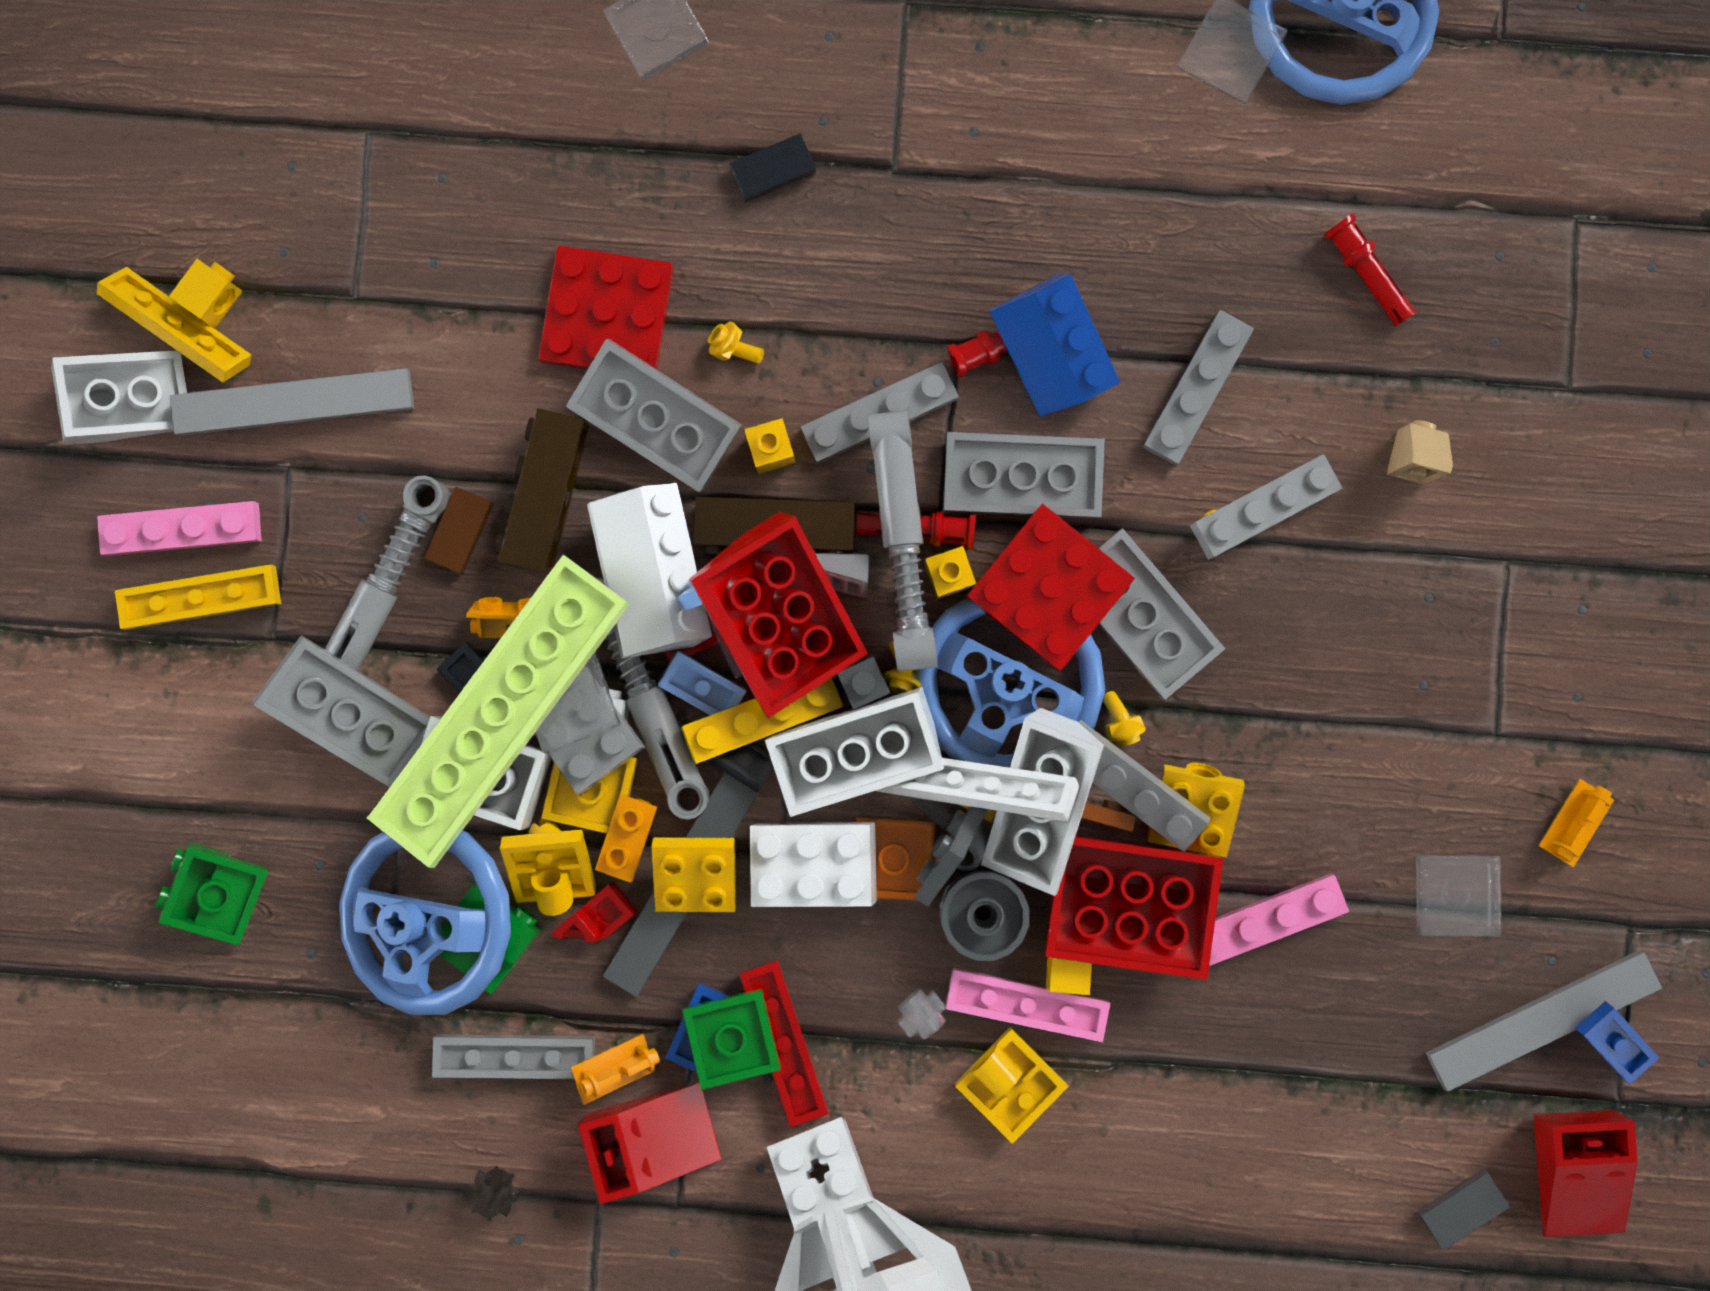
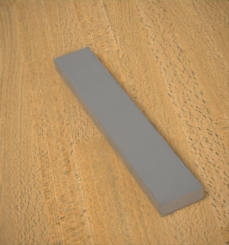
(291, 402)
(1541, 1020)

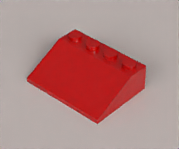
(778, 613)
(1135, 908)

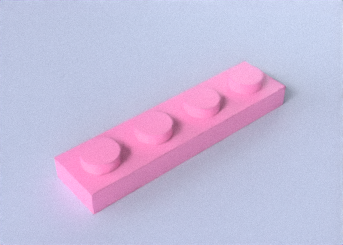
(179, 528)
(1277, 917)
(1027, 1005)

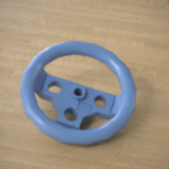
(1409, 36)
(977, 741)
(416, 928)

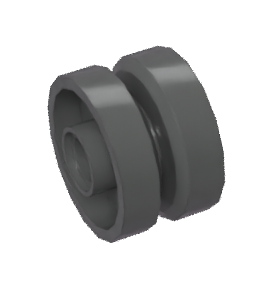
(989, 937)

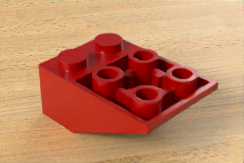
(648, 1141)
(1585, 1171)

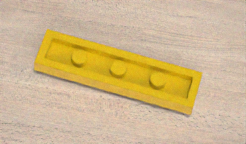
(174, 324)
(198, 597)
(748, 723)

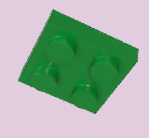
(731, 1038)

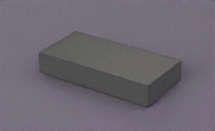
(1463, 1209)

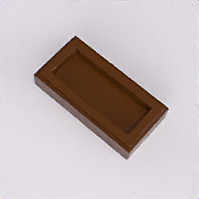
(459, 530)

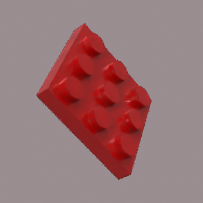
(601, 299)
(1050, 587)

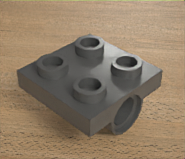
(959, 850)

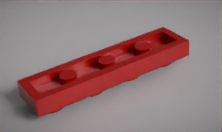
(797, 1077)

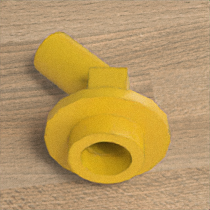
(725, 342)
(900, 681)
(1125, 728)

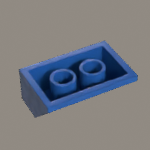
(1054, 345)

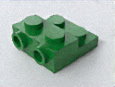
(210, 893)
(522, 936)

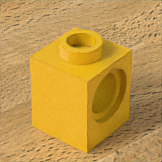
(206, 292)
(770, 446)
(949, 573)
(1068, 976)

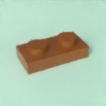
(1109, 813)

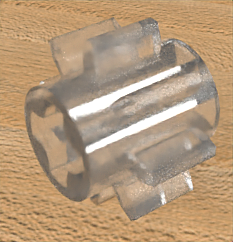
(921, 1013)

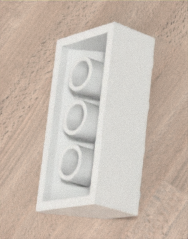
(648, 564)
(855, 752)
(1037, 847)

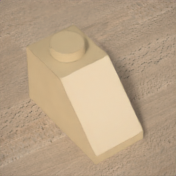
(1420, 453)

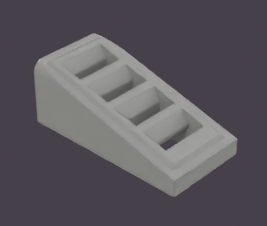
(846, 572)

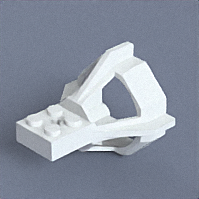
(846, 1229)

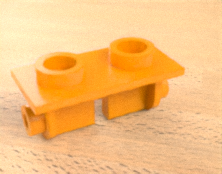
(493, 616)
(1576, 822)
(626, 838)
(614, 1068)

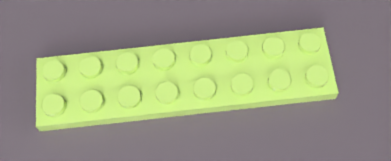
(498, 712)

